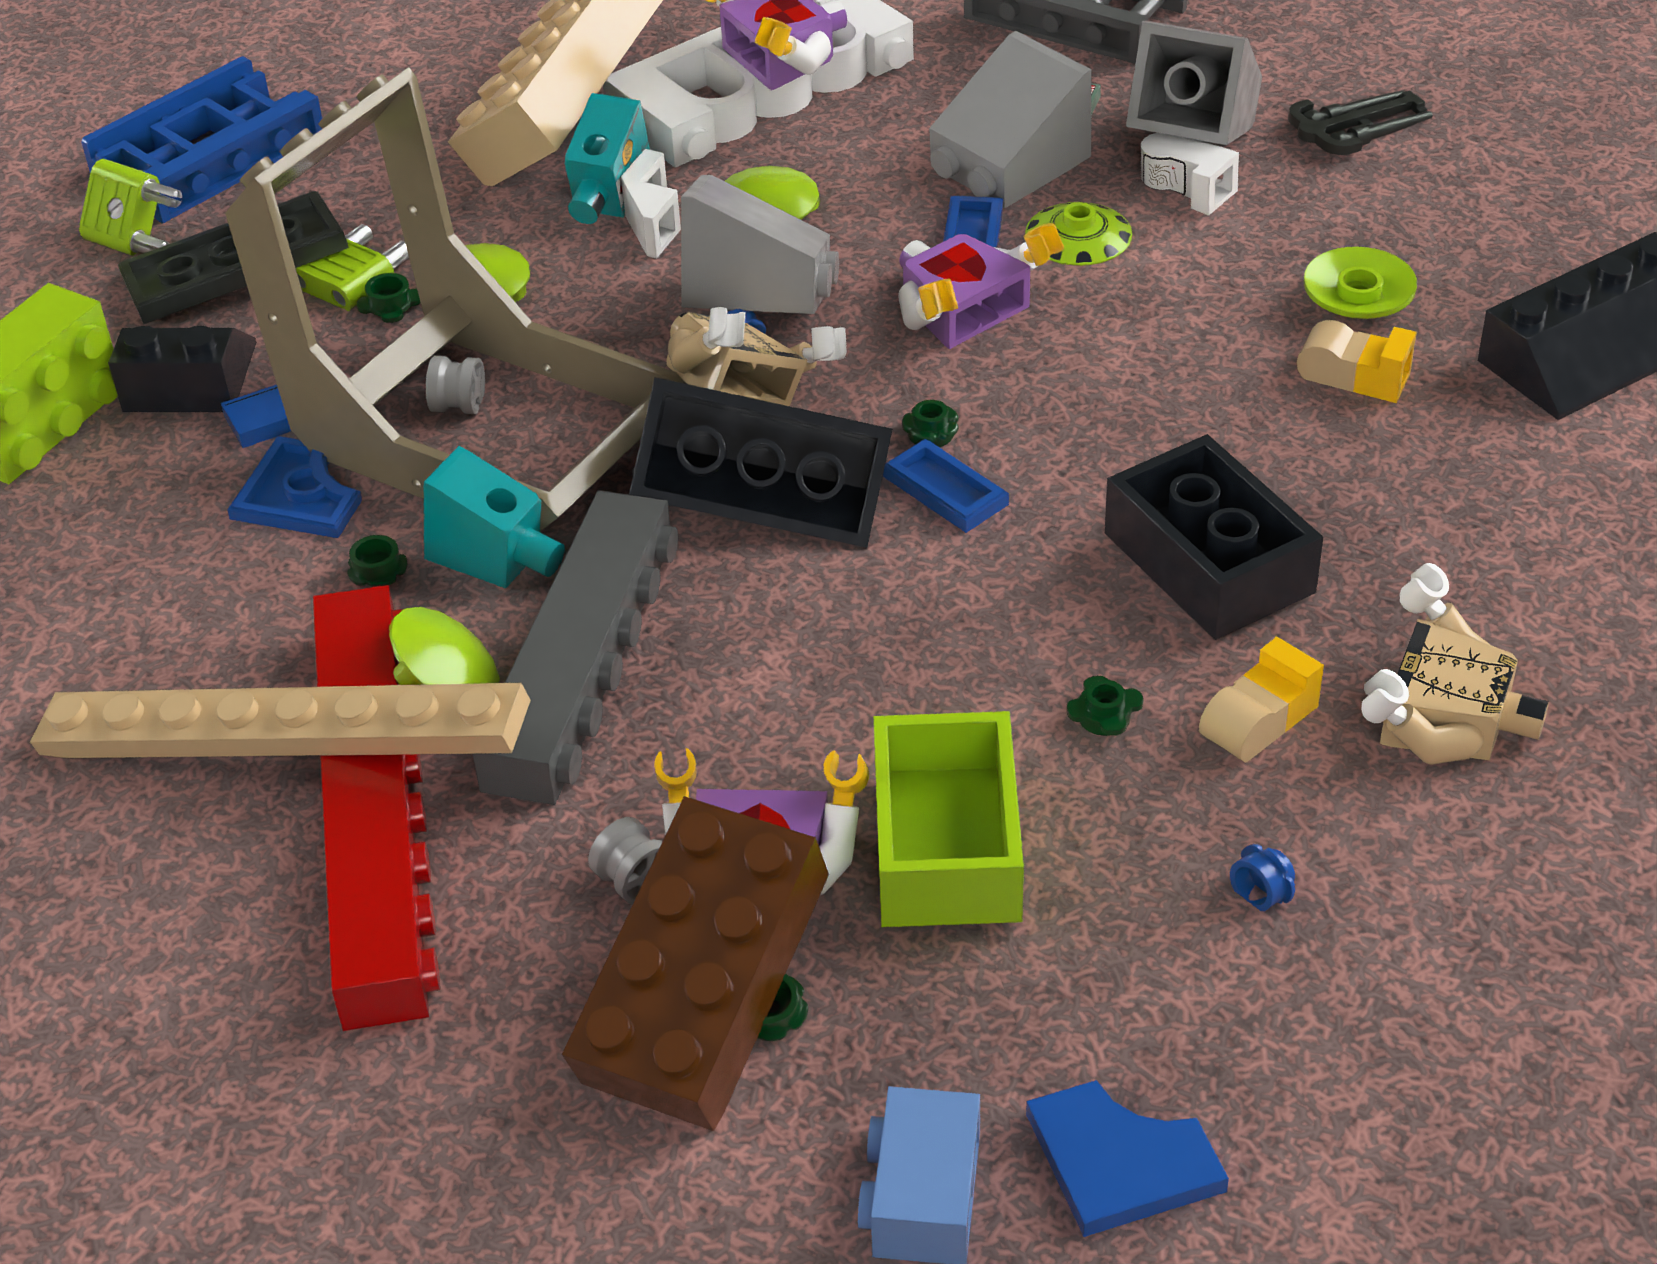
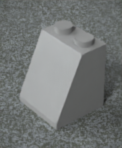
(1193, 84)
(1015, 122)
(750, 253)

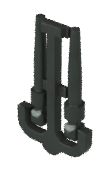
(1315, 125)

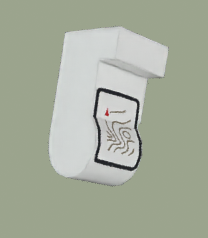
(1190, 169)

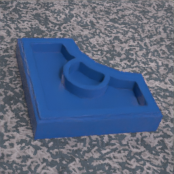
(295, 492)
(1121, 1163)

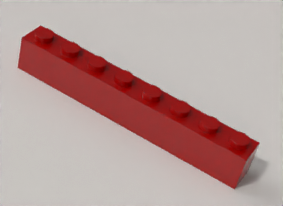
(369, 835)

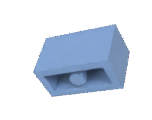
(923, 1176)

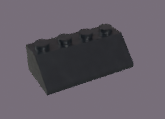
(1579, 331)
(761, 462)

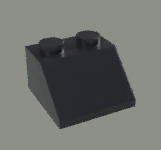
(179, 368)

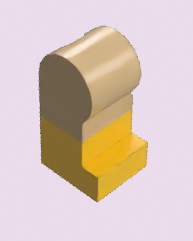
(1358, 360)
(1264, 701)

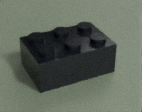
(1212, 536)

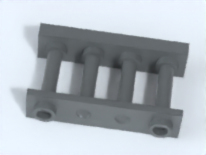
(1074, 23)

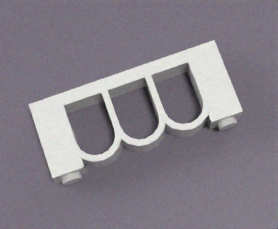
(691, 125)

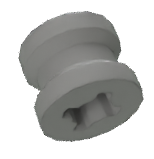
(455, 384)
(624, 856)

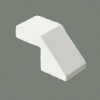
(649, 203)

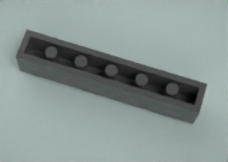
(580, 643)

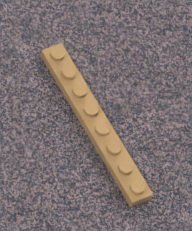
(284, 721)

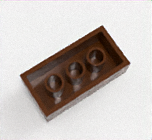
(698, 963)

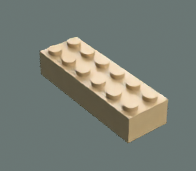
(546, 84)

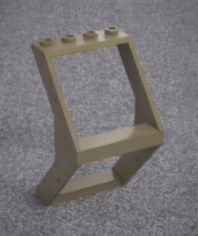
(457, 301)

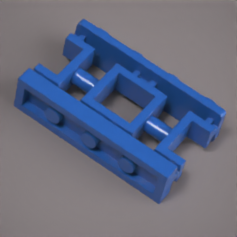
(226, 101)

